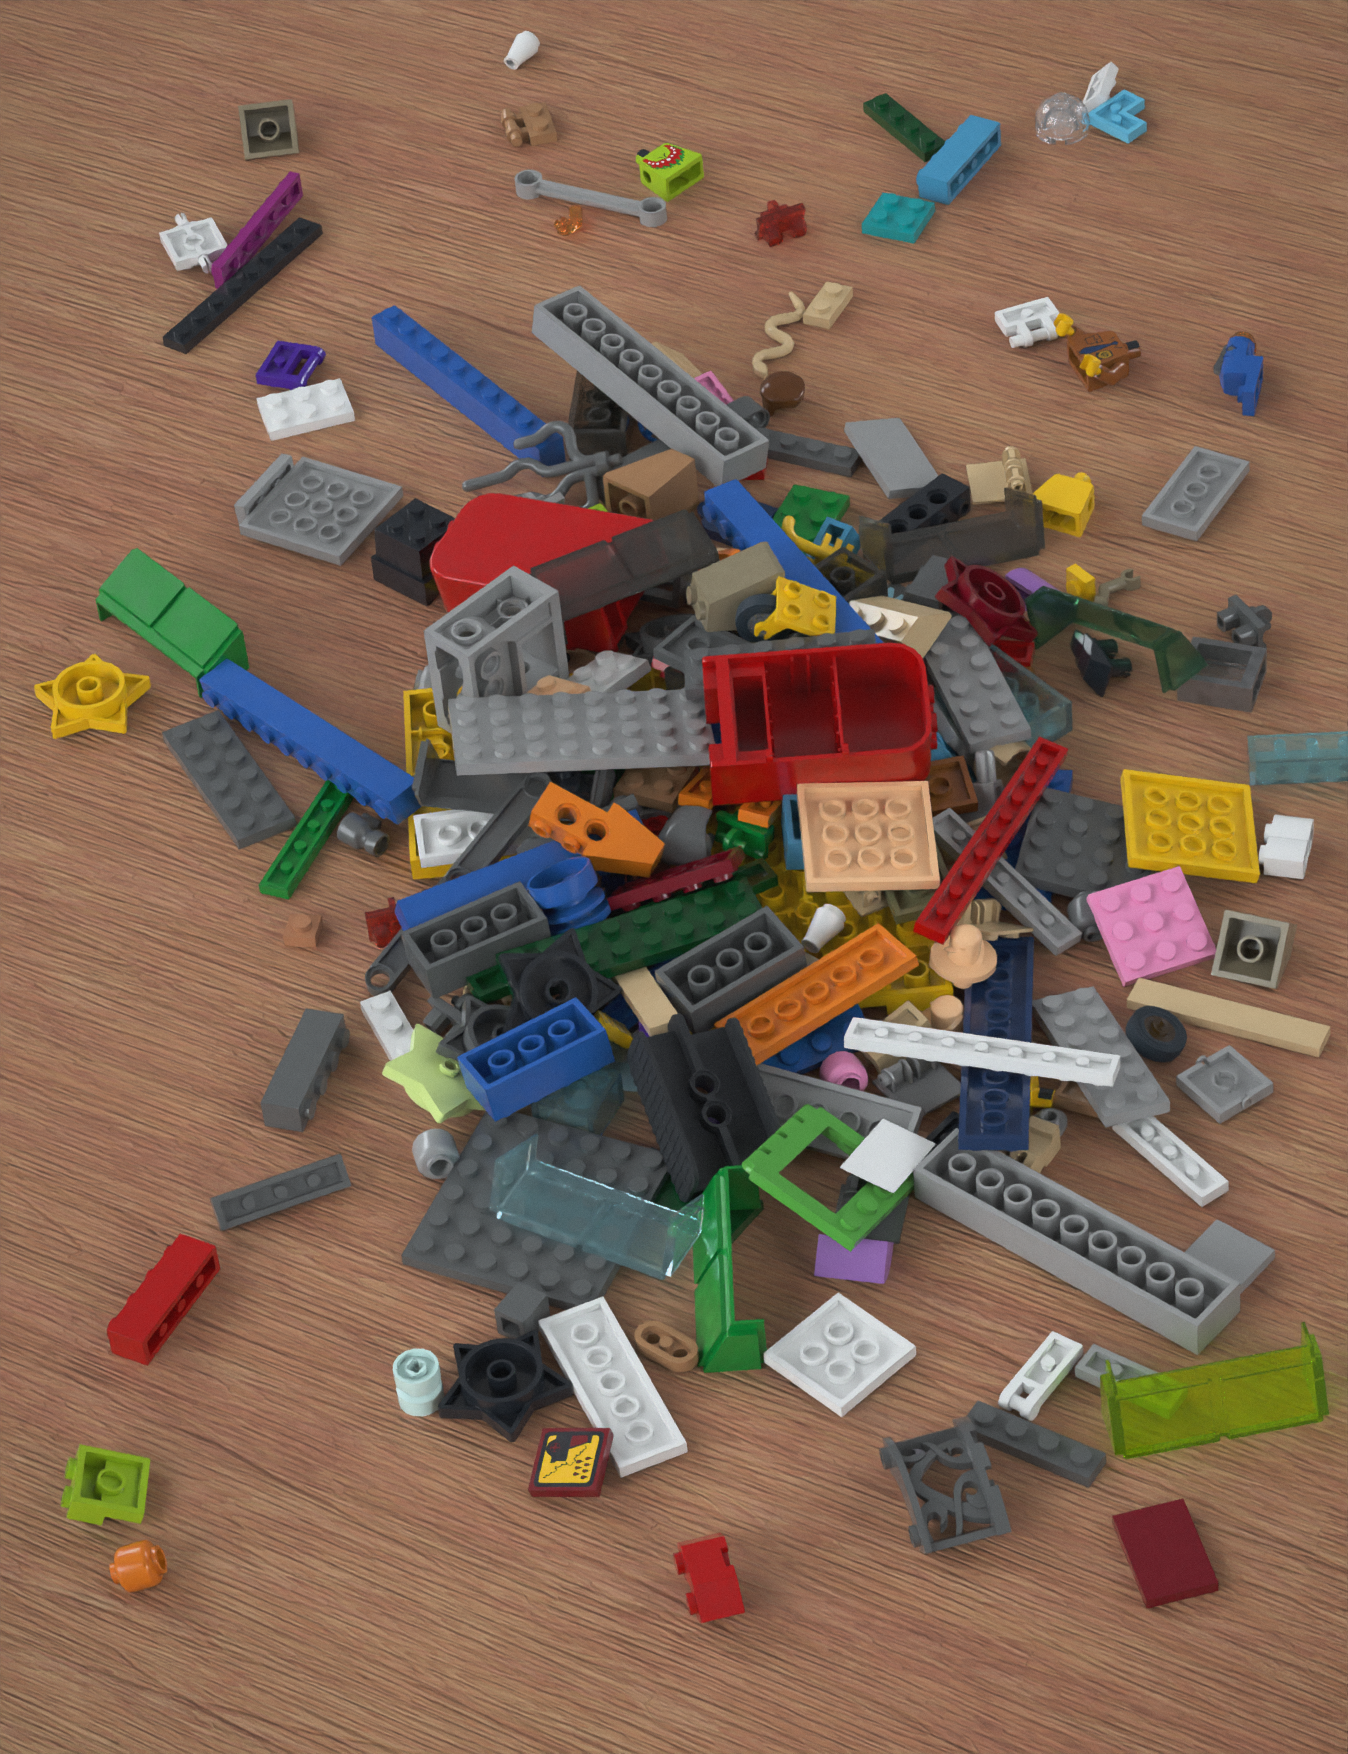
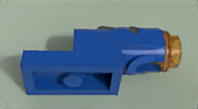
(1241, 371)

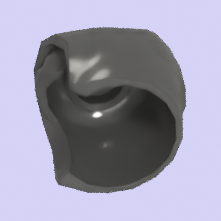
(686, 836)

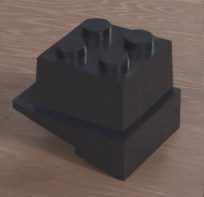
(404, 550)

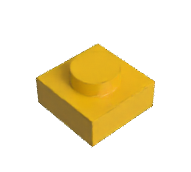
(1080, 583)

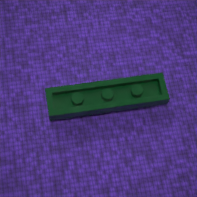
(903, 126)

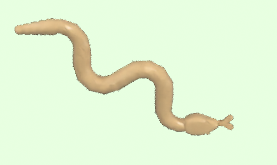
(760, 369)

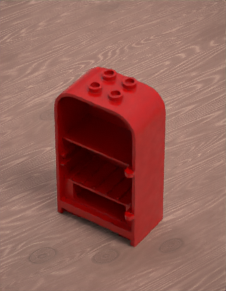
(523, 533)
(817, 719)

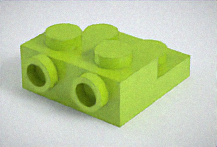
(105, 1486)

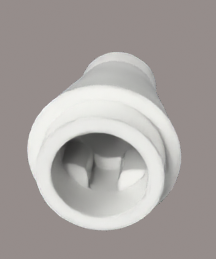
(522, 49)
(824, 926)

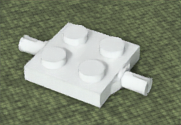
(193, 243)

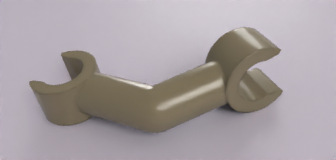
(1125, 582)

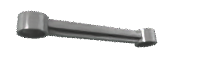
(650, 210)

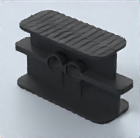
(666, 1078)

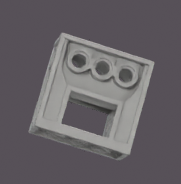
(489, 649)

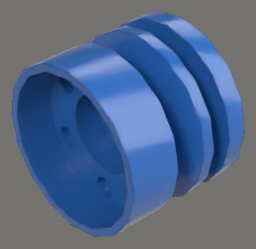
(569, 895)

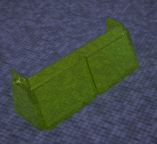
(1215, 1400)

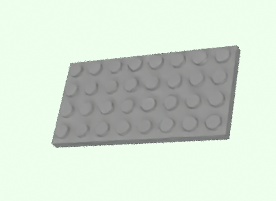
(578, 732)

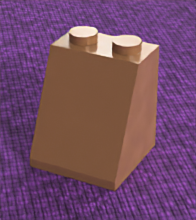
(653, 486)

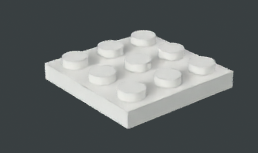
(840, 1354)

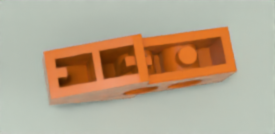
(625, 843)

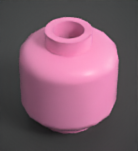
(845, 1070)

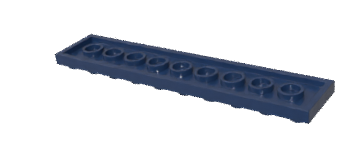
(997, 1103)

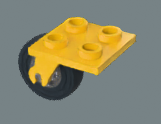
(786, 609)

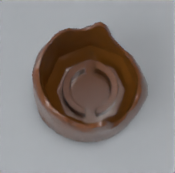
(781, 391)

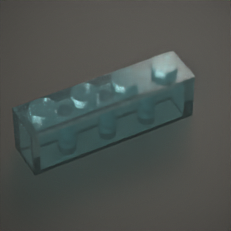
(1297, 758)

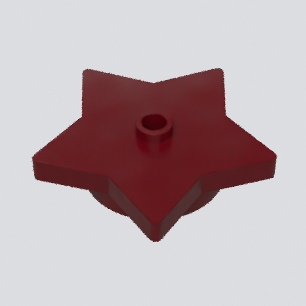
(986, 602)

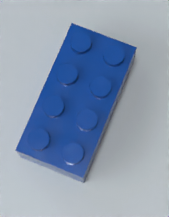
(536, 1059)

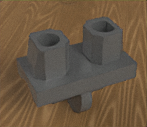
(1248, 622)
(444, 1014)

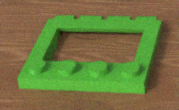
(858, 1215)

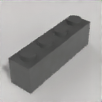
(304, 1070)

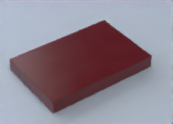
(1165, 1553)

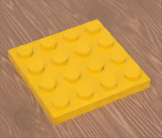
(1189, 825)

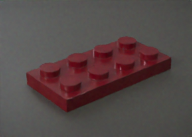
(684, 876)

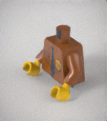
(1096, 357)

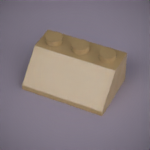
(902, 621)

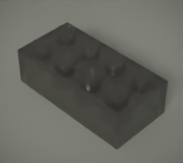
(598, 420)

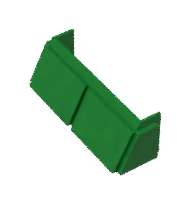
(171, 616)
(720, 1339)

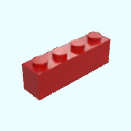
(163, 1299)

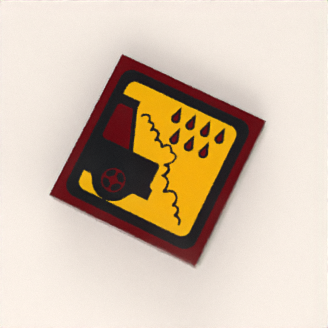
(570, 1462)

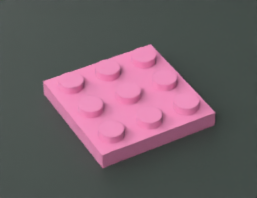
(1151, 926)

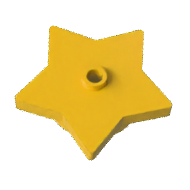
(91, 697)

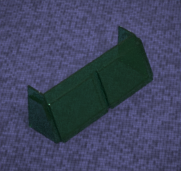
(1055, 610)

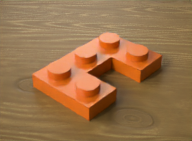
(699, 793)

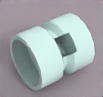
(418, 1382)

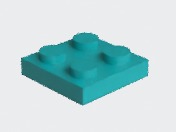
(898, 217)

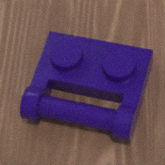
(283, 361)

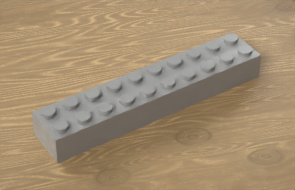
(650, 386)
(1079, 1242)

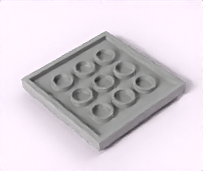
(321, 511)

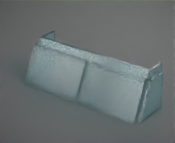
(592, 1214)

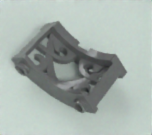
(918, 1455)

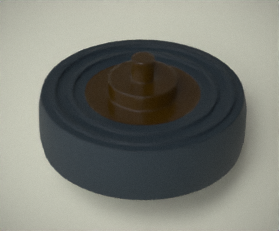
(1156, 1034)

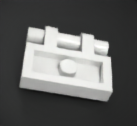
(1025, 317)

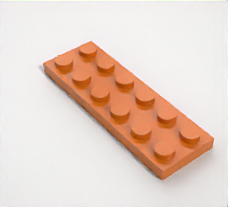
(822, 991)

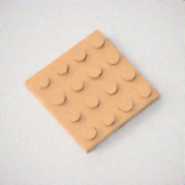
(867, 836)

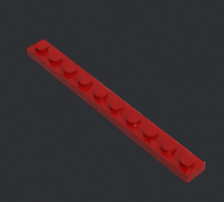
(990, 841)

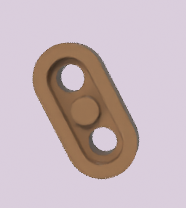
(671, 1349)

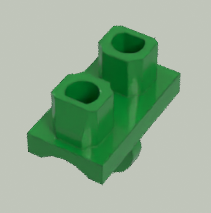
(736, 833)

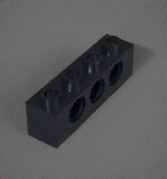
(935, 504)

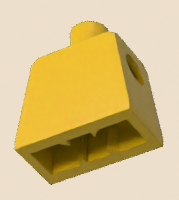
(1067, 503)

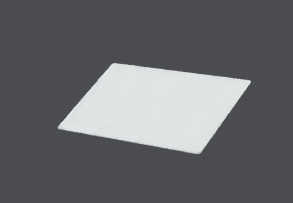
(887, 1155)

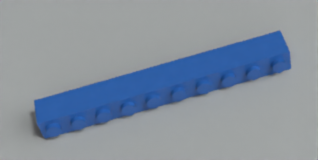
(463, 385)
(747, 524)
(311, 741)

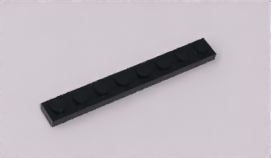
(242, 285)

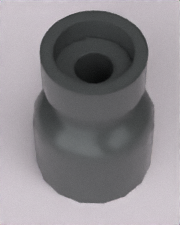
(363, 832)

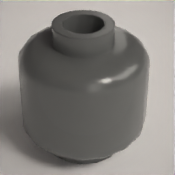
(1083, 918)

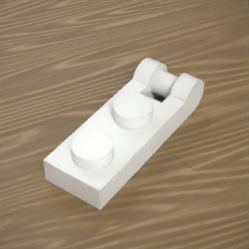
(1041, 1375)

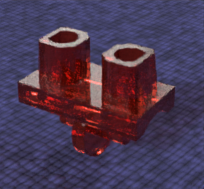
(778, 220)
(382, 924)

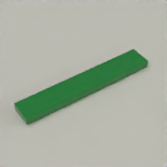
(305, 842)

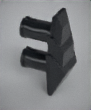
(1097, 662)

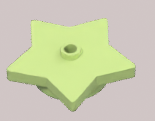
(432, 1079)

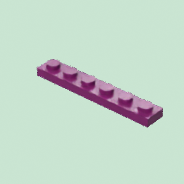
(258, 229)

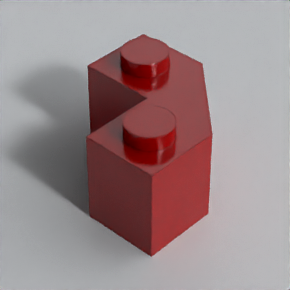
(710, 1576)

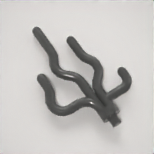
(579, 469)

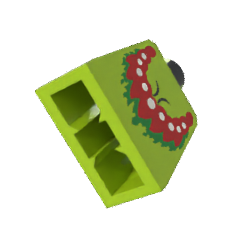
(669, 169)

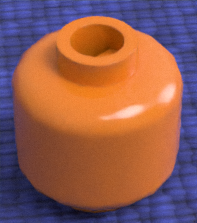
(138, 1566)

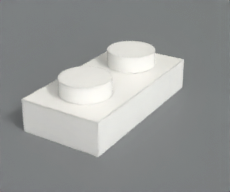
(1100, 86)

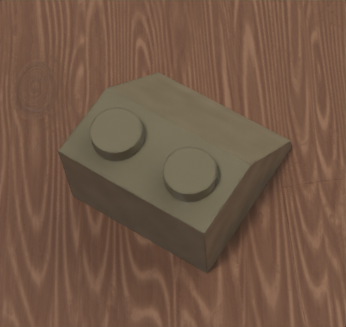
(268, 129)
(1253, 949)

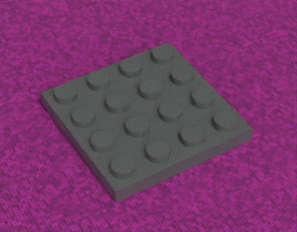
(1075, 845)

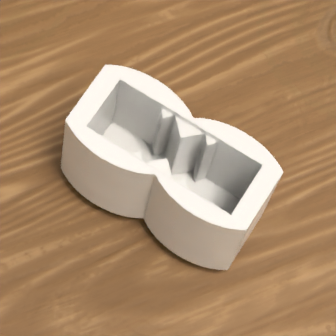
(1287, 846)

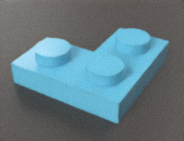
(1118, 117)

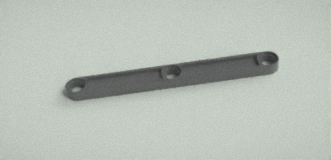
(483, 851)

